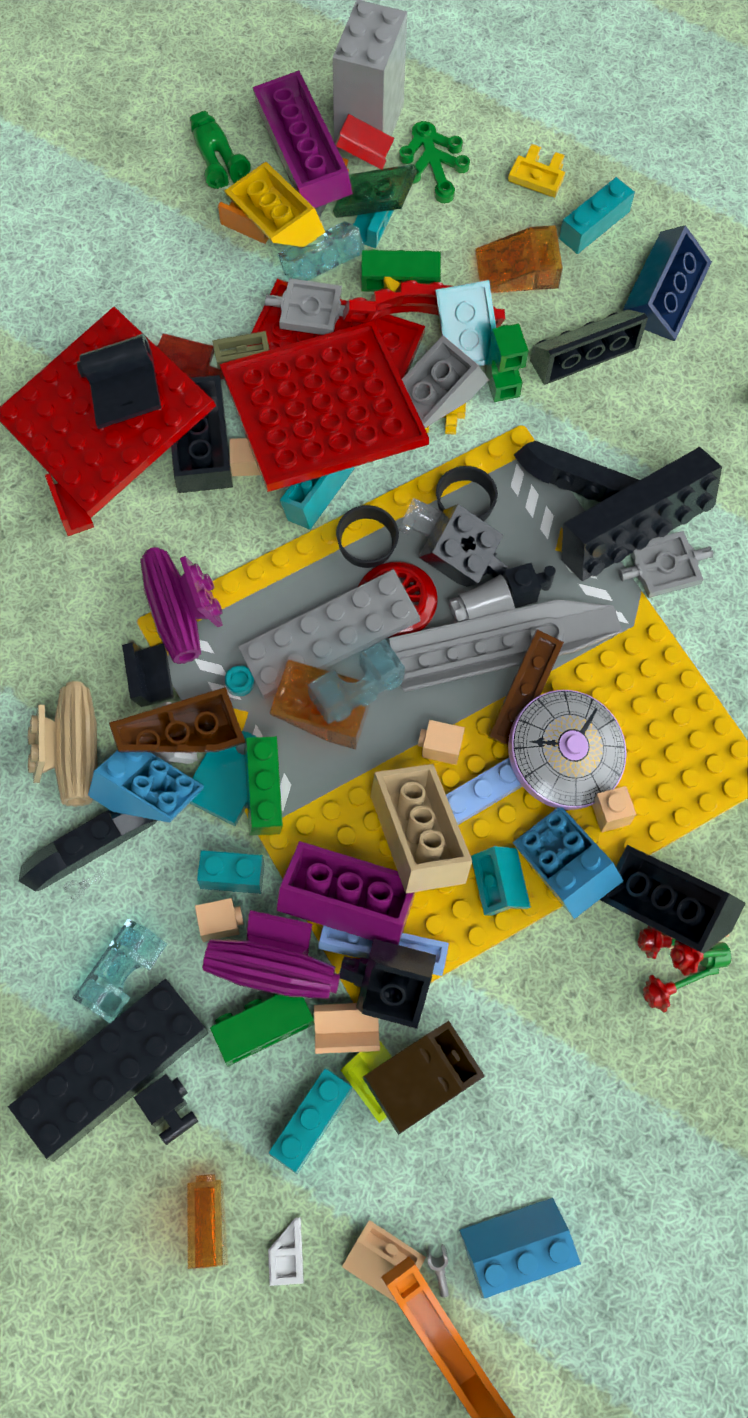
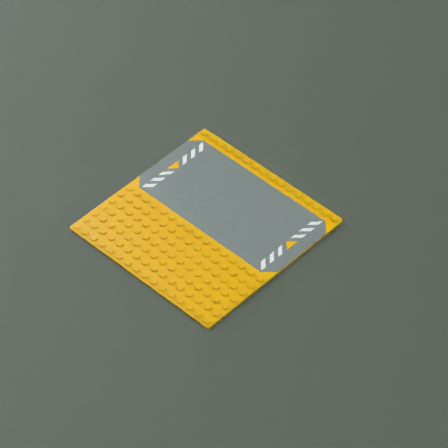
(679, 739)

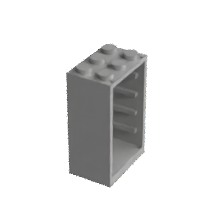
(370, 67)

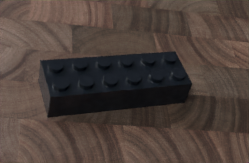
(640, 513)
(107, 1070)

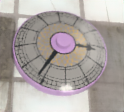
(566, 749)

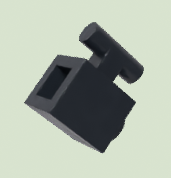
(526, 584)
(162, 1102)

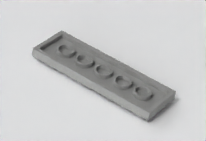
(331, 631)

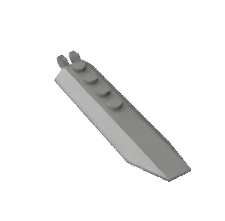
(498, 640)

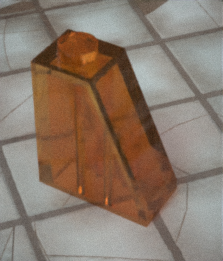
(206, 1223)

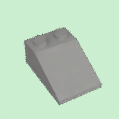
(443, 381)

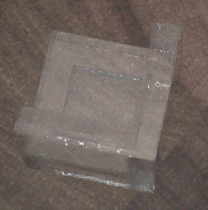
(420, 518)

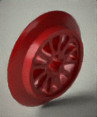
(423, 583)

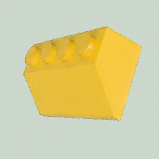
(276, 207)

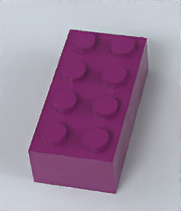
(345, 894)

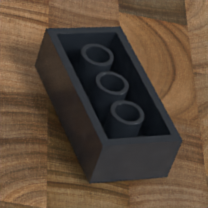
(202, 453)

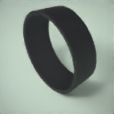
(468, 473)
(367, 512)

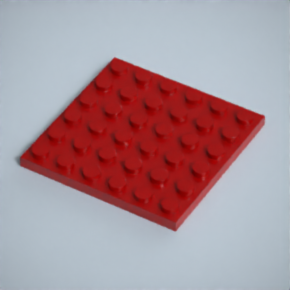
(323, 405)
(58, 424)

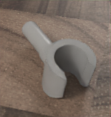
(439, 1265)

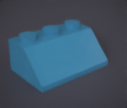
(519, 1248)

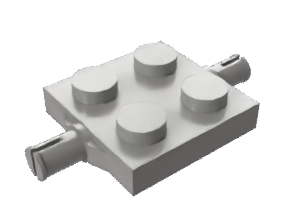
(308, 306)
(667, 565)

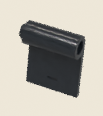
(121, 380)

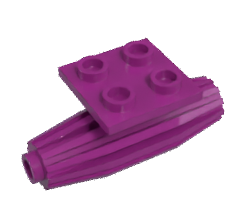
(178, 602)
(272, 959)

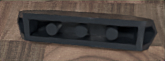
(571, 472)
(80, 848)

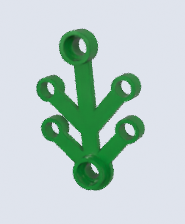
(425, 134)

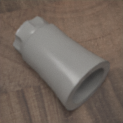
(482, 601)

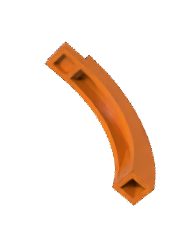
(444, 1342)

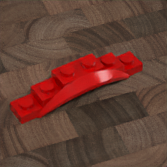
(407, 298)

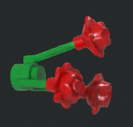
(684, 959)

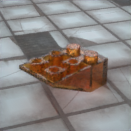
(521, 261)
(296, 707)

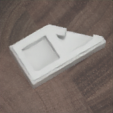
(286, 1257)

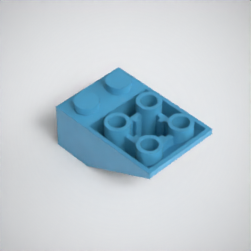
(142, 786)
(568, 861)

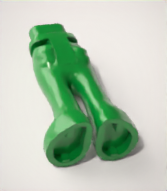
(211, 138)

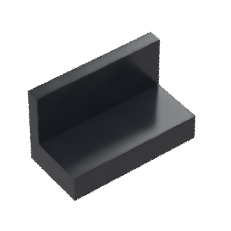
(147, 674)

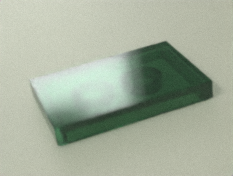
(376, 191)

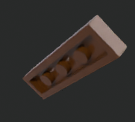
(527, 683)

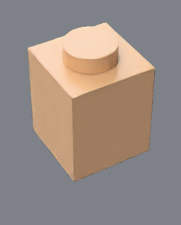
(242, 458)
(441, 742)
(613, 809)
(218, 919)

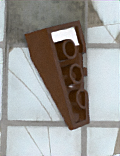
(188, 725)

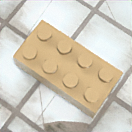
(420, 828)

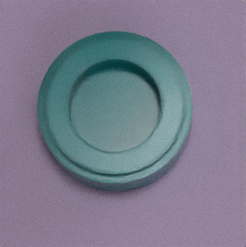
(239, 681)

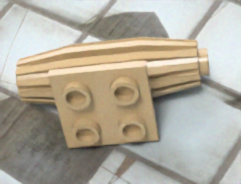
(66, 744)

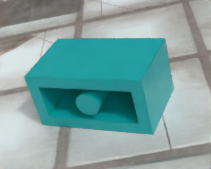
(230, 872)

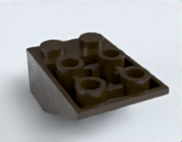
(423, 1077)

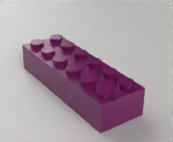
(302, 139)

